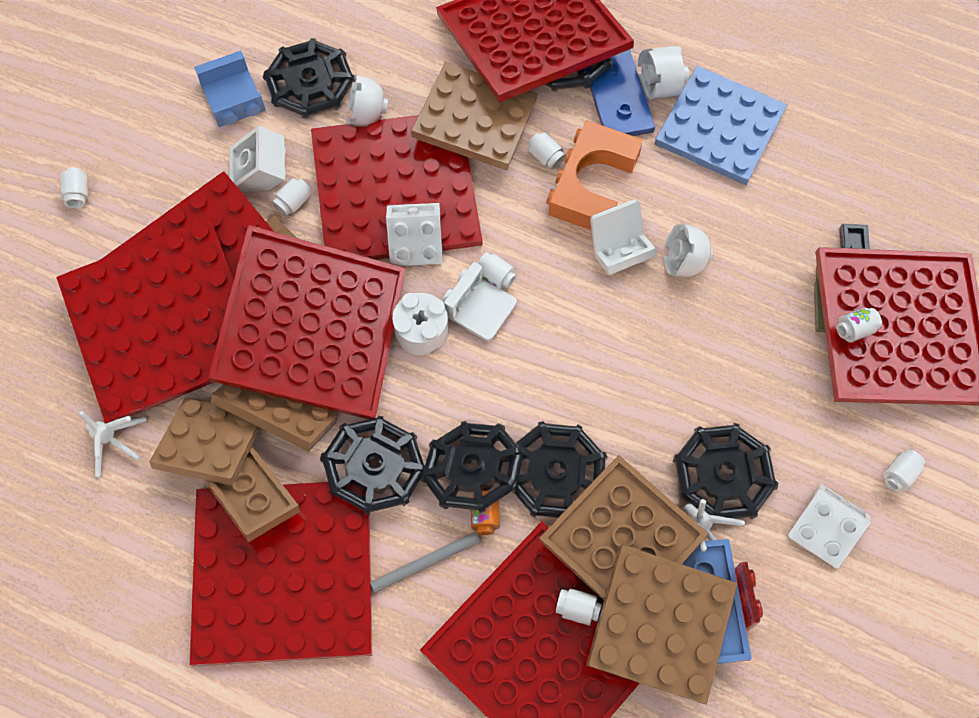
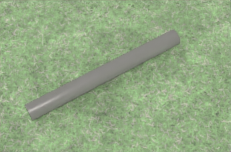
(425, 562)

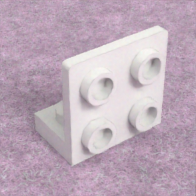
(414, 234)
(830, 526)

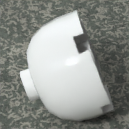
(366, 102)
(688, 251)

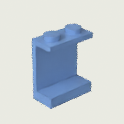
(229, 89)

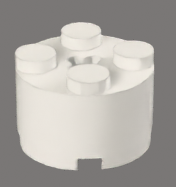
(662, 72)
(423, 310)

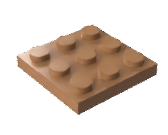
(205, 443)

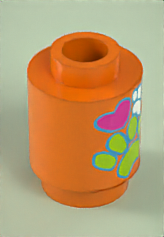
(488, 521)

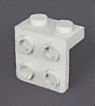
(620, 237)
(478, 303)

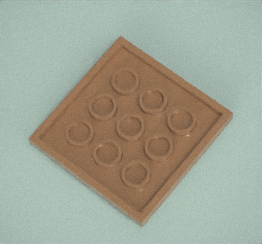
(470, 120)
(619, 511)
(662, 624)

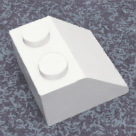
(258, 160)

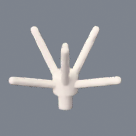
(104, 433)
(706, 521)

